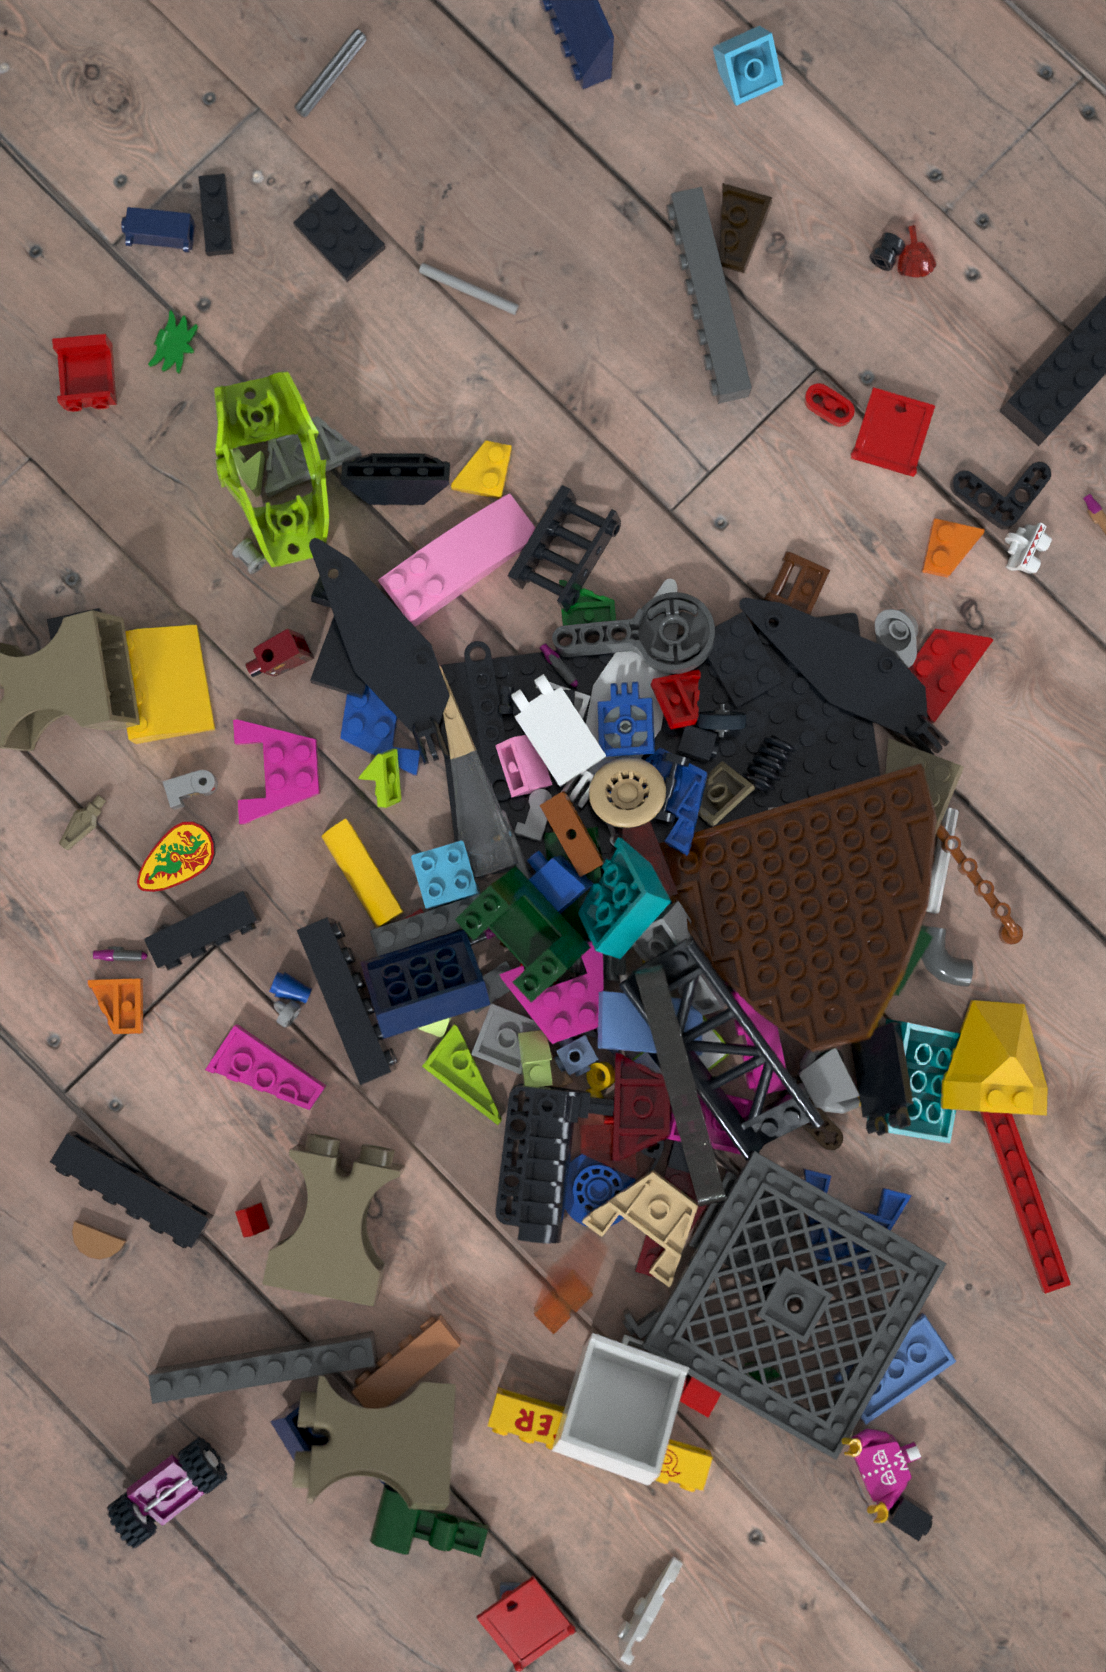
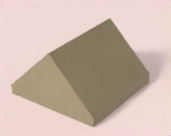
(722, 793)

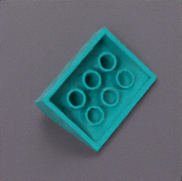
(927, 1061)

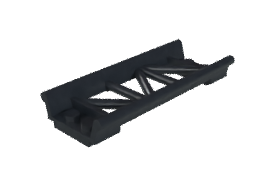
(682, 966)

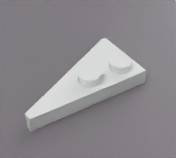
(646, 1611)

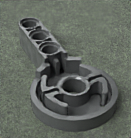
(648, 636)

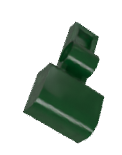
(398, 1526)

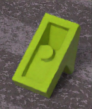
(385, 772)

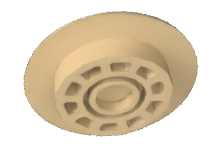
(627, 795)

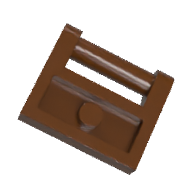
(806, 587)

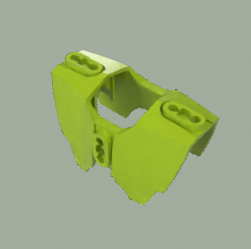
(282, 414)

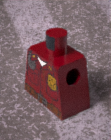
(280, 654)

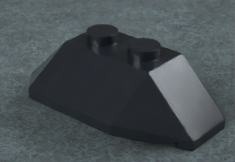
(396, 478)

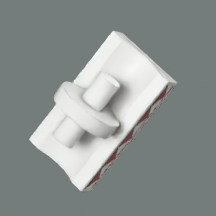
(1024, 545)

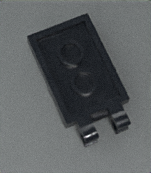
(883, 1079)

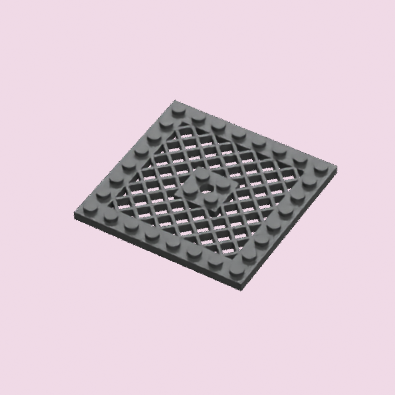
(883, 1341)

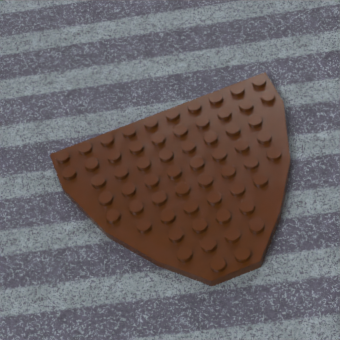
(815, 903)

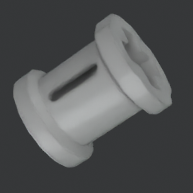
(249, 556)

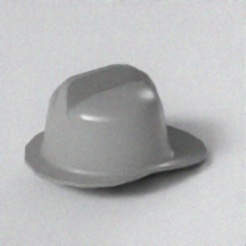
(898, 632)

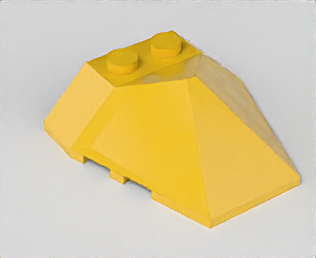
(995, 1063)

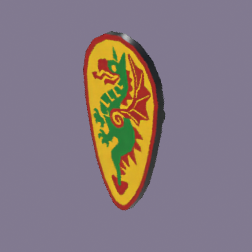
(177, 857)

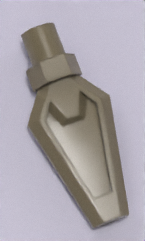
(82, 823)

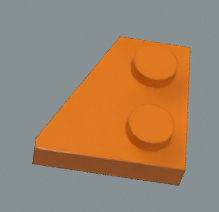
(948, 546)
(121, 1003)

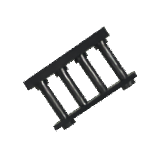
(551, 527)

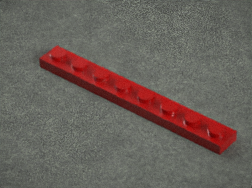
(1026, 1201)

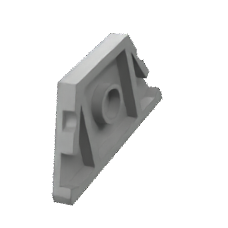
(287, 461)

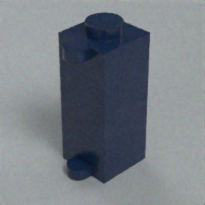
(158, 228)

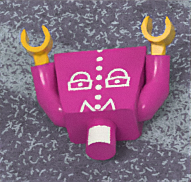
(881, 1467)

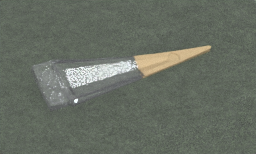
(477, 809)

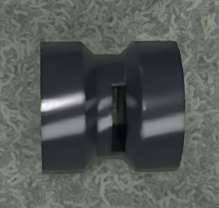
(885, 254)

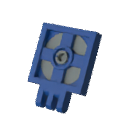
(626, 723)

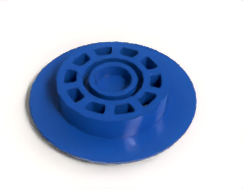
(595, 1188)

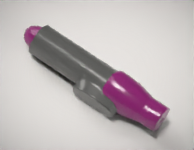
(554, 659)
(119, 954)

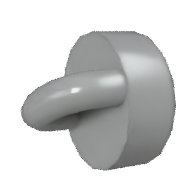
(288, 1012)

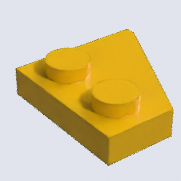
(485, 471)

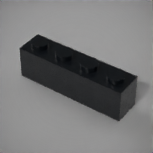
(202, 930)

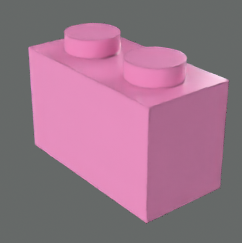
(522, 766)

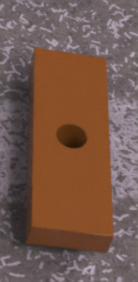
(563, 819)

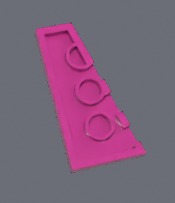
(256, 1064)

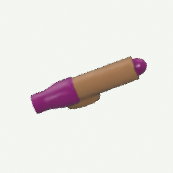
(1095, 512)

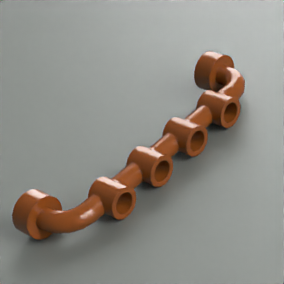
(1010, 932)

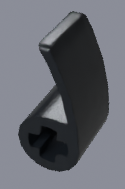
(655, 1153)

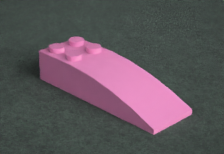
(457, 559)

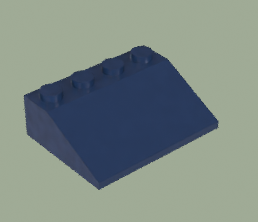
(583, 37)
(424, 983)

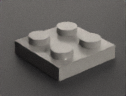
(499, 1038)

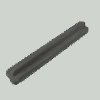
(330, 73)

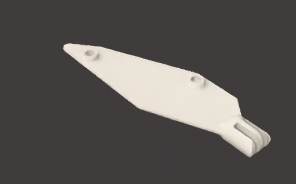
(622, 668)

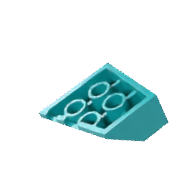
(622, 902)

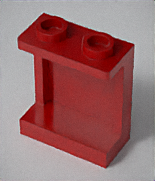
(85, 372)

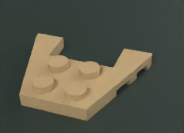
(656, 1210)

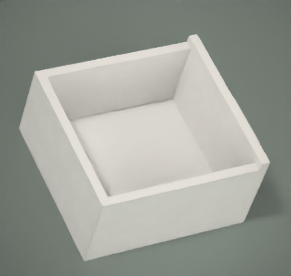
(620, 1408)

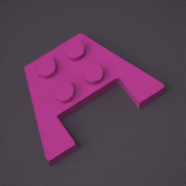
(288, 768)
(568, 1006)

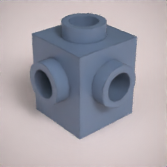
(577, 1066)

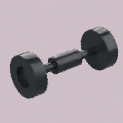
(670, 783)

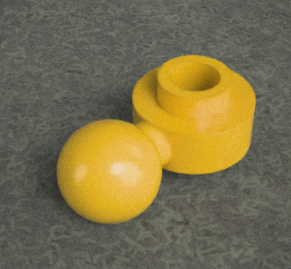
(596, 1080)

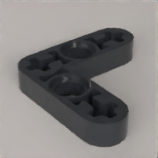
(1006, 503)

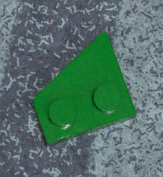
(589, 608)

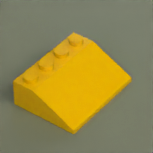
(168, 683)

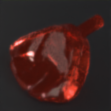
(916, 258)

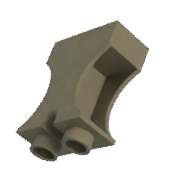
(76, 674)
(332, 1246)
(396, 1444)

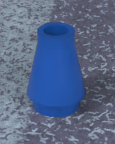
(289, 988)

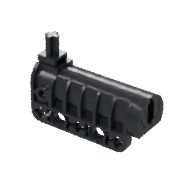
(544, 1158)

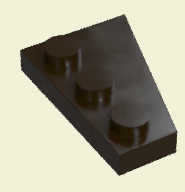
(741, 224)

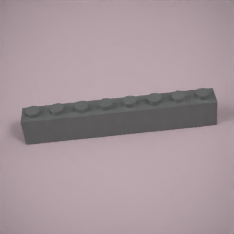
(709, 295)
(263, 1367)

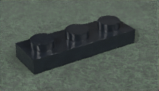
(216, 215)

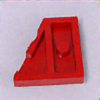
(678, 697)

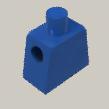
(557, 880)

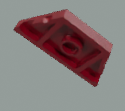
(639, 1108)

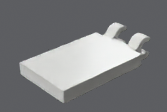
(557, 732)

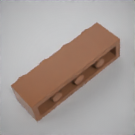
(406, 1365)

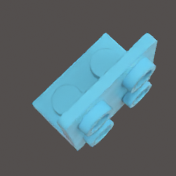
(444, 875)

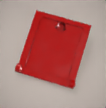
(893, 432)
(529, 1627)

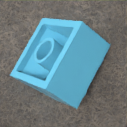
(748, 64)

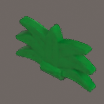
(173, 343)

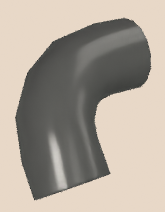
(943, 965)

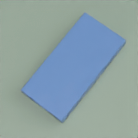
(625, 1029)
(915, 1363)

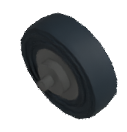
(721, 720)

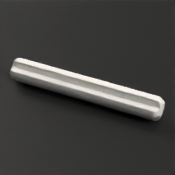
(941, 863)

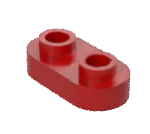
(830, 404)

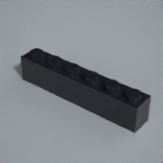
(131, 1189)

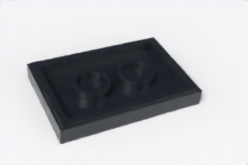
(335, 668)

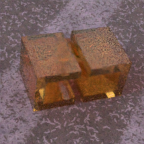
(572, 1294)

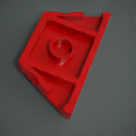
(945, 664)

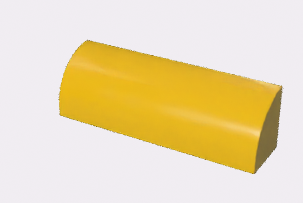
(362, 873)

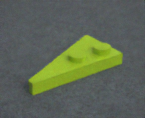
(456, 1068)

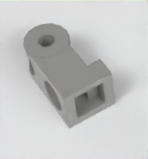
(189, 785)
(536, 819)

